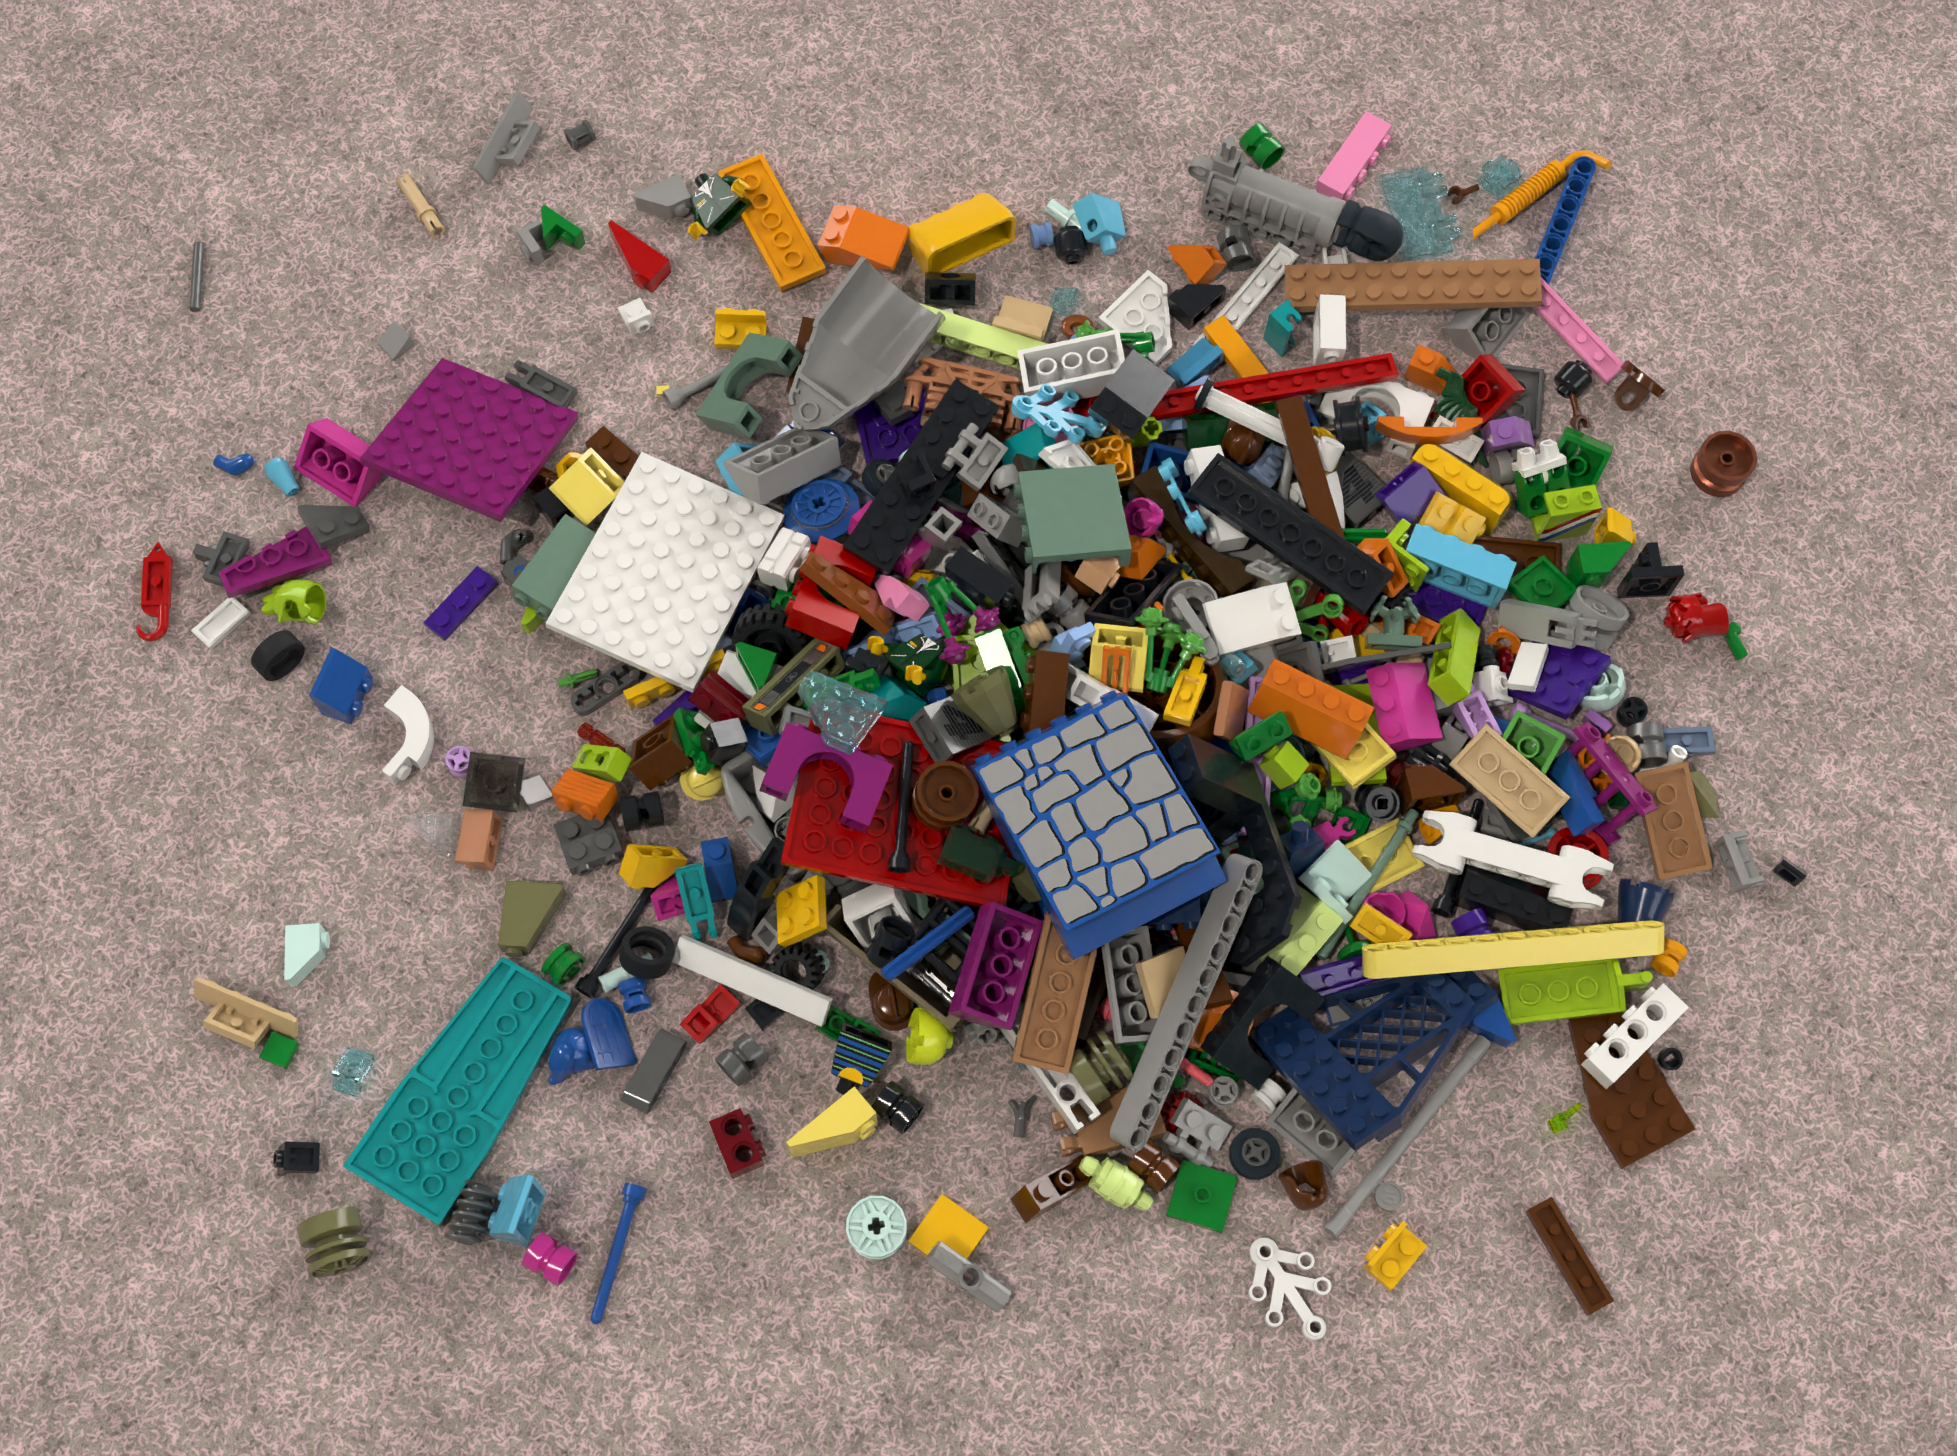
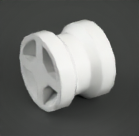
(1268, 1096)

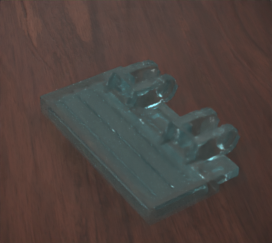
(1420, 219)

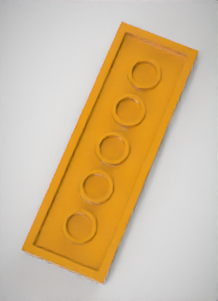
(775, 226)

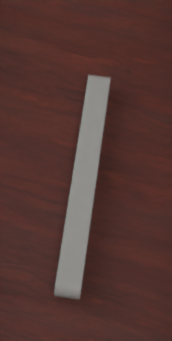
(1185, 1003)

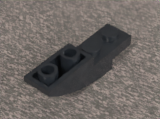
(756, 890)

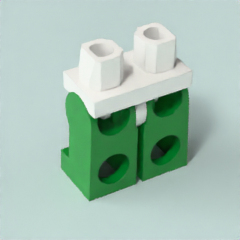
(1538, 475)

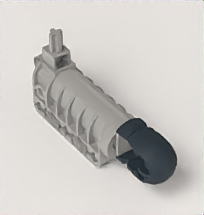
(1288, 212)

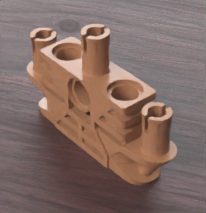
(985, 382)

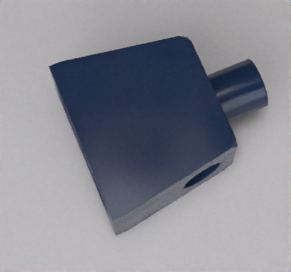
(1302, 847)

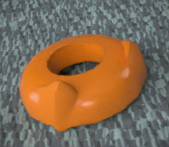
(1503, 632)

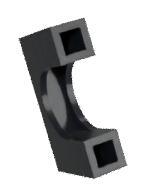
(981, 585)
(1229, 1037)

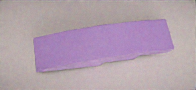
(1475, 713)

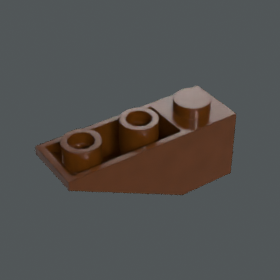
(1050, 1190)

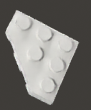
(1143, 309)

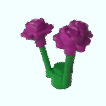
(953, 624)

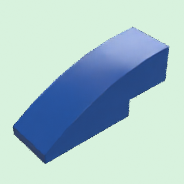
(1580, 810)

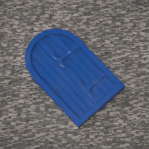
(606, 1035)

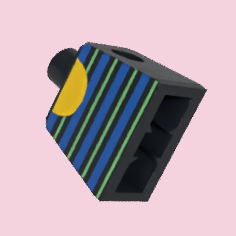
(858, 1057)

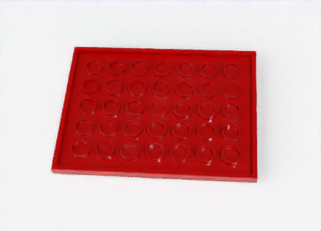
(825, 846)

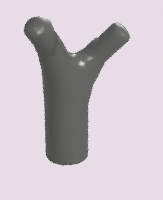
(1020, 1114)

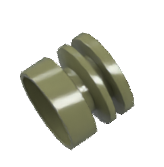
(1100, 1067)
(333, 1242)

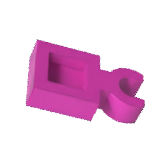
(1331, 834)

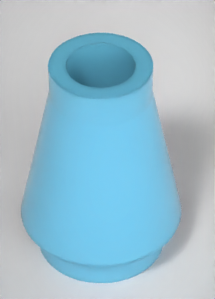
(281, 475)

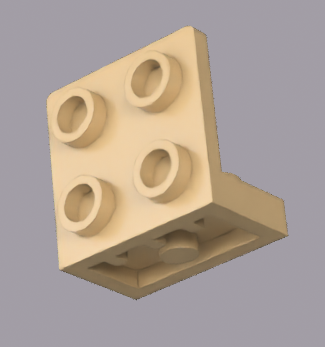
(1023, 318)

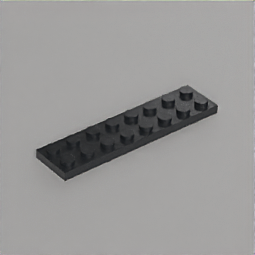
(894, 518)
(1290, 534)

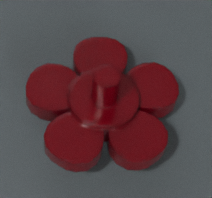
(1506, 660)

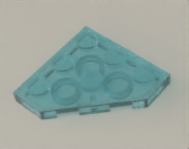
(840, 710)

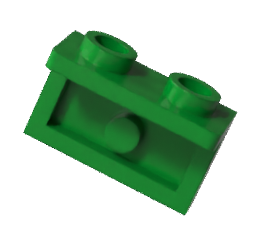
(1261, 736)

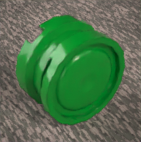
(562, 964)

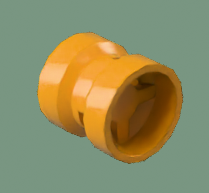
(1668, 962)

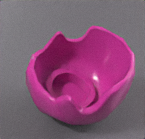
(1388, 904)

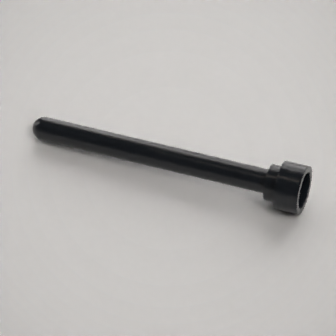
(899, 860)
(1444, 904)
(589, 983)

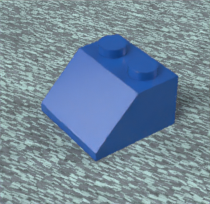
(341, 687)

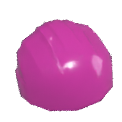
(1143, 517)

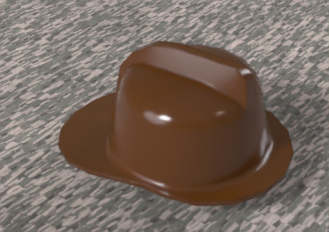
(1241, 443)
(889, 1005)

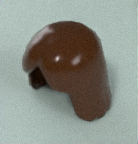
(1310, 1173)

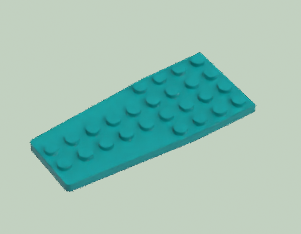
(461, 1092)

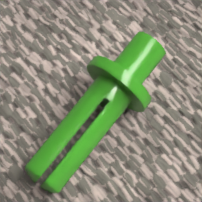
(576, 678)

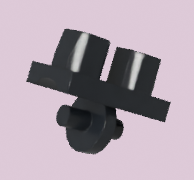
(1429, 755)

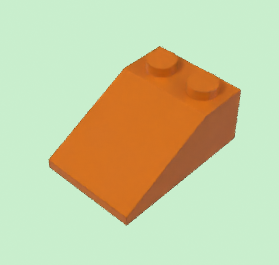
(860, 233)

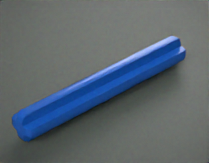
(927, 943)

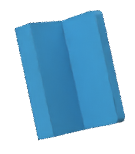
(1196, 363)

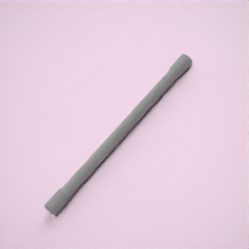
(1345, 1214)

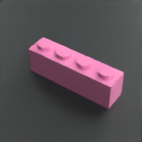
(1354, 157)

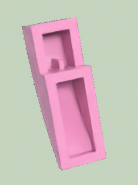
(900, 597)

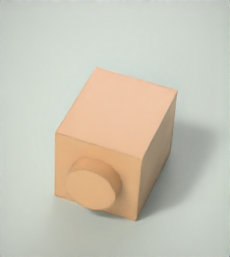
(1099, 573)

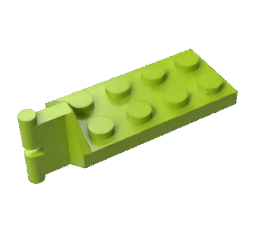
(1567, 990)

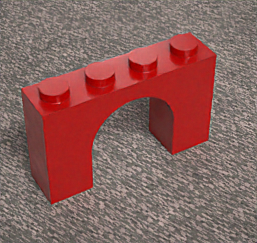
(814, 613)

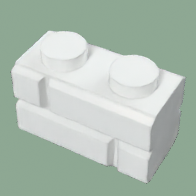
(783, 559)

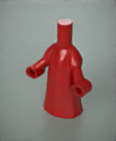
(1347, 623)

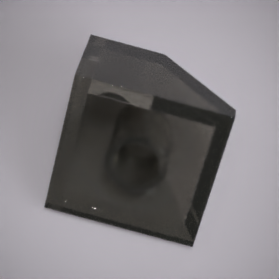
(494, 782)

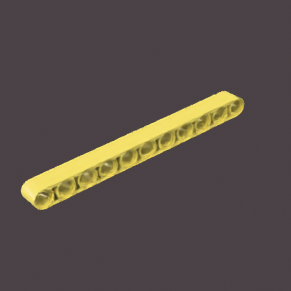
(1512, 949)

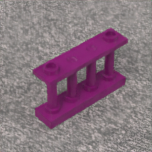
(1623, 781)

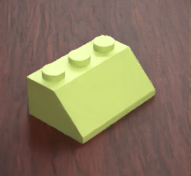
(1311, 929)

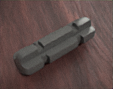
(933, 983)

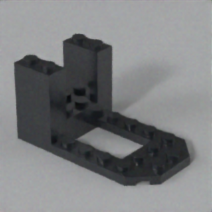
(1226, 799)

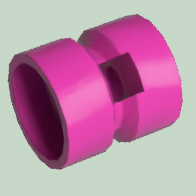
(547, 1257)

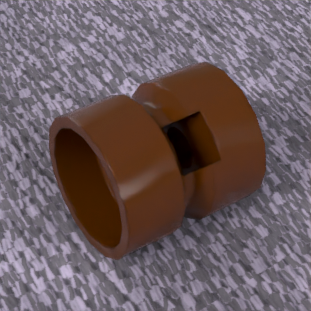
(1156, 1168)

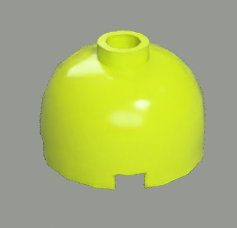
(927, 1039)

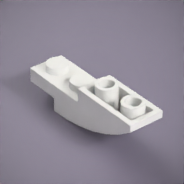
(1086, 689)

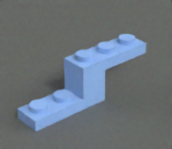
(899, 633)

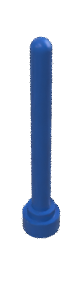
(632, 1196)

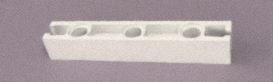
(1053, 1081)

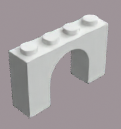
(1403, 402)

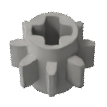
(983, 1034)

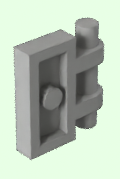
(982, 460)
(1200, 1124)

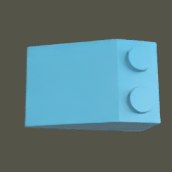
(518, 1210)

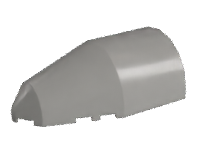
(858, 348)

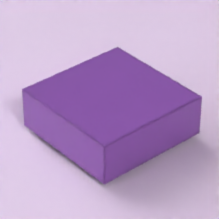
(1597, 721)

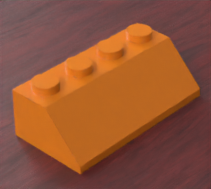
(1311, 708)

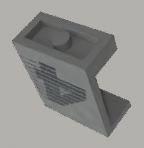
(1358, 491)
(947, 730)

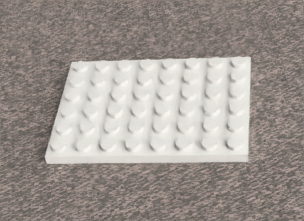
(665, 572)

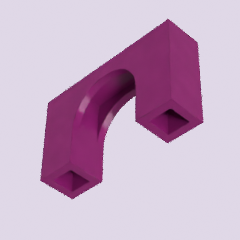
(865, 772)

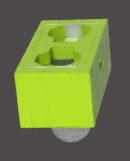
(602, 762)

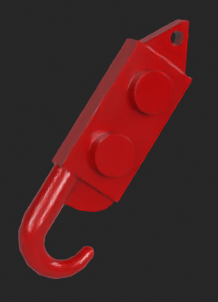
(156, 591)

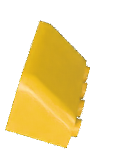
(961, 234)
(1466, 484)

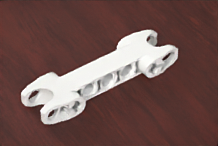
(1559, 873)

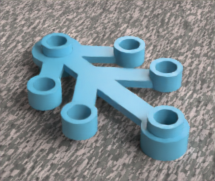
(1027, 407)
(1193, 520)

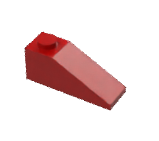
(643, 262)

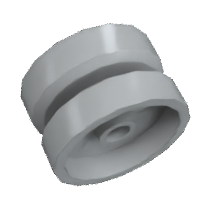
(1601, 606)

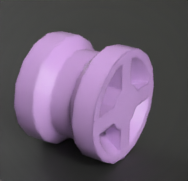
(456, 757)

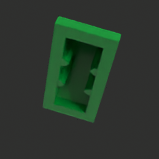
(757, 664)

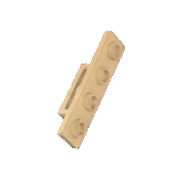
(241, 1016)

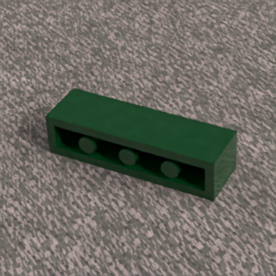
(1209, 427)

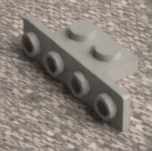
(508, 140)

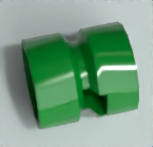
(1261, 146)

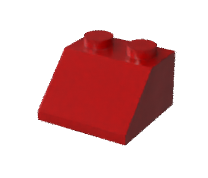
(1490, 387)

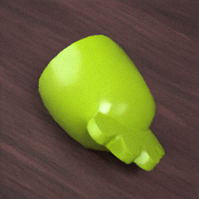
(296, 601)

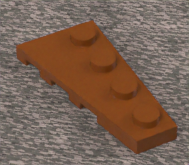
(849, 592)

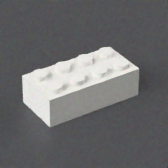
(1073, 364)

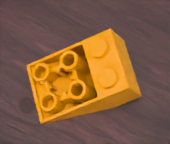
(1112, 451)

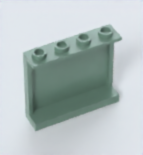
(1072, 515)
(552, 567)

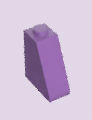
(1506, 435)

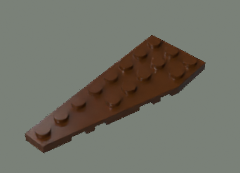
(1639, 1108)

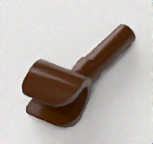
(1461, 192)
(1577, 414)

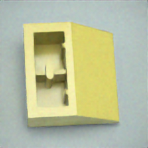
(587, 486)
(1125, 637)

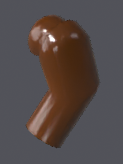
(753, 955)

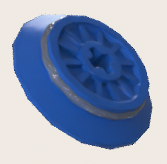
(829, 521)

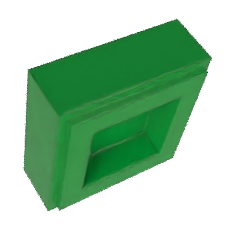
(279, 1050)

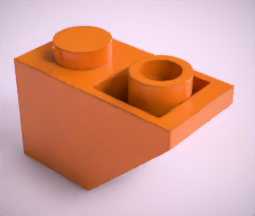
(1199, 262)

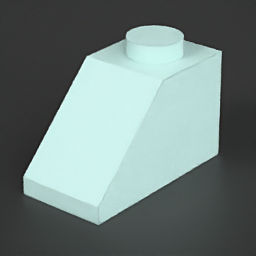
(303, 950)

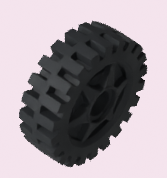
(767, 630)

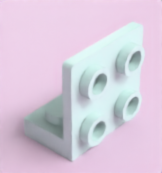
(1336, 878)

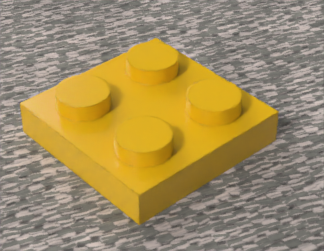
(801, 911)

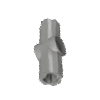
(954, 1265)

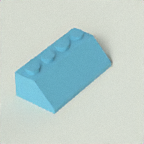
(1461, 566)

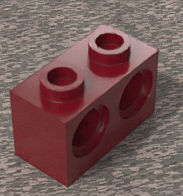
(732, 1145)

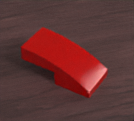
(710, 1014)

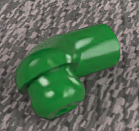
(1734, 642)

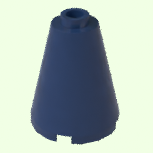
(1642, 902)

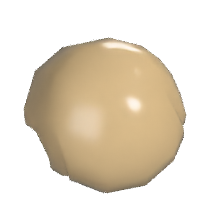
(1626, 750)

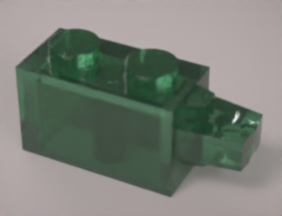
(975, 855)

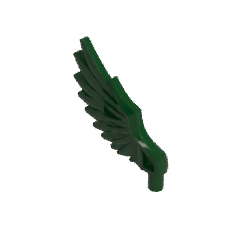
(1455, 404)

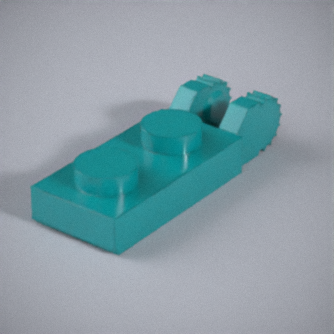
(696, 898)

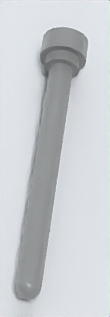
(675, 396)

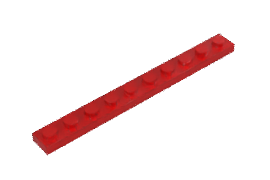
(1285, 384)

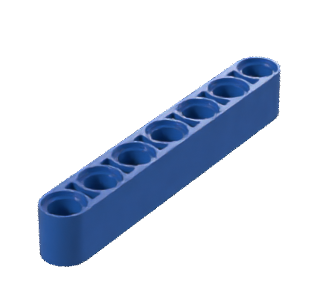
(1563, 220)

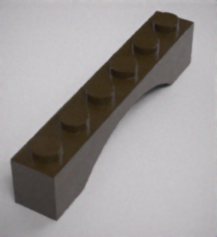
(1220, 571)

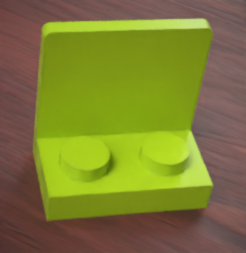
(1413, 568)

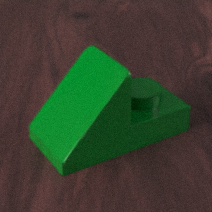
(557, 227)

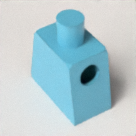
(1100, 221)

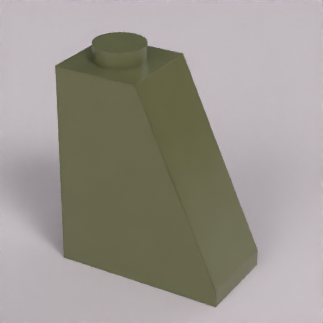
(526, 914)

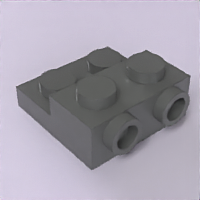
(588, 843)

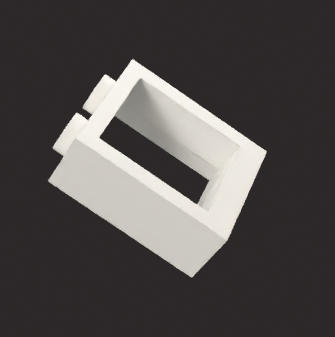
(1329, 329)

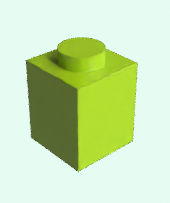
(1283, 764)

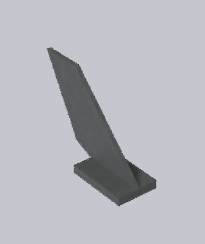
(1307, 660)

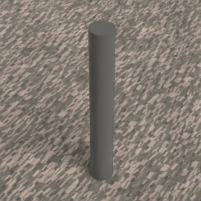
(196, 281)

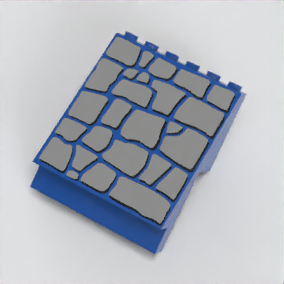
(1098, 823)

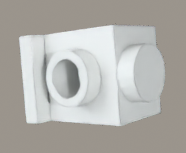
(1492, 686)

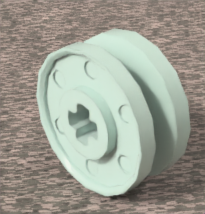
(890, 1237)

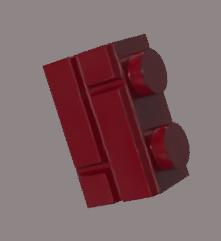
(718, 699)

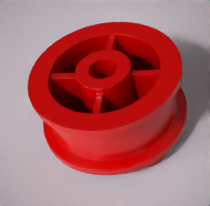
(1590, 842)

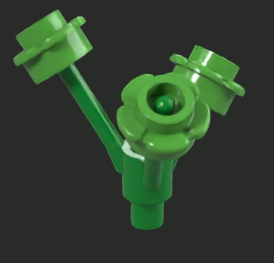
(1307, 789)

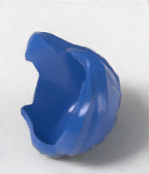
(569, 1055)

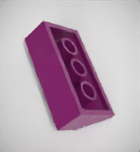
(995, 966)

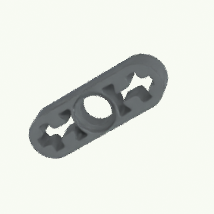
(585, 691)

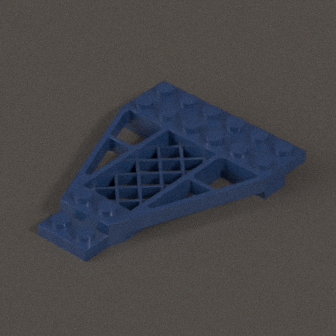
(1329, 1079)

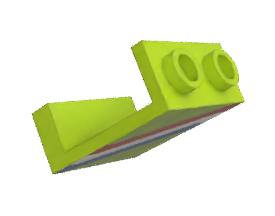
(1568, 515)

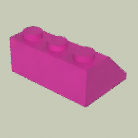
(333, 461)
(1404, 705)

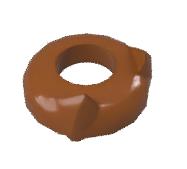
(1073, 321)

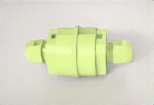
(1116, 1183)

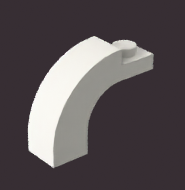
(419, 735)

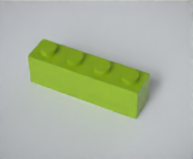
(1454, 667)

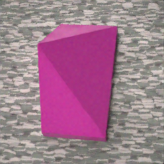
(667, 900)
(1417, 917)

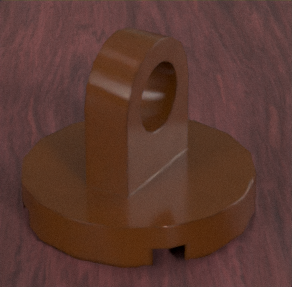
(1638, 383)

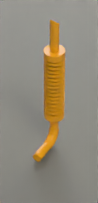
(1533, 189)

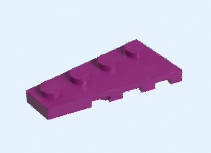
(275, 563)

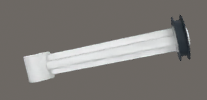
(1261, 422)

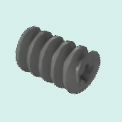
(472, 1213)

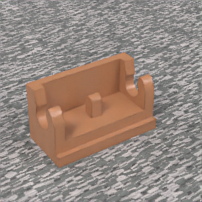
(479, 839)

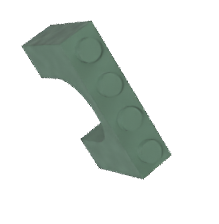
(755, 357)

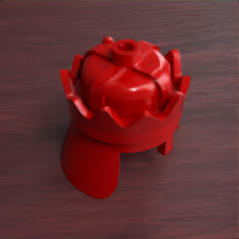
(1692, 616)

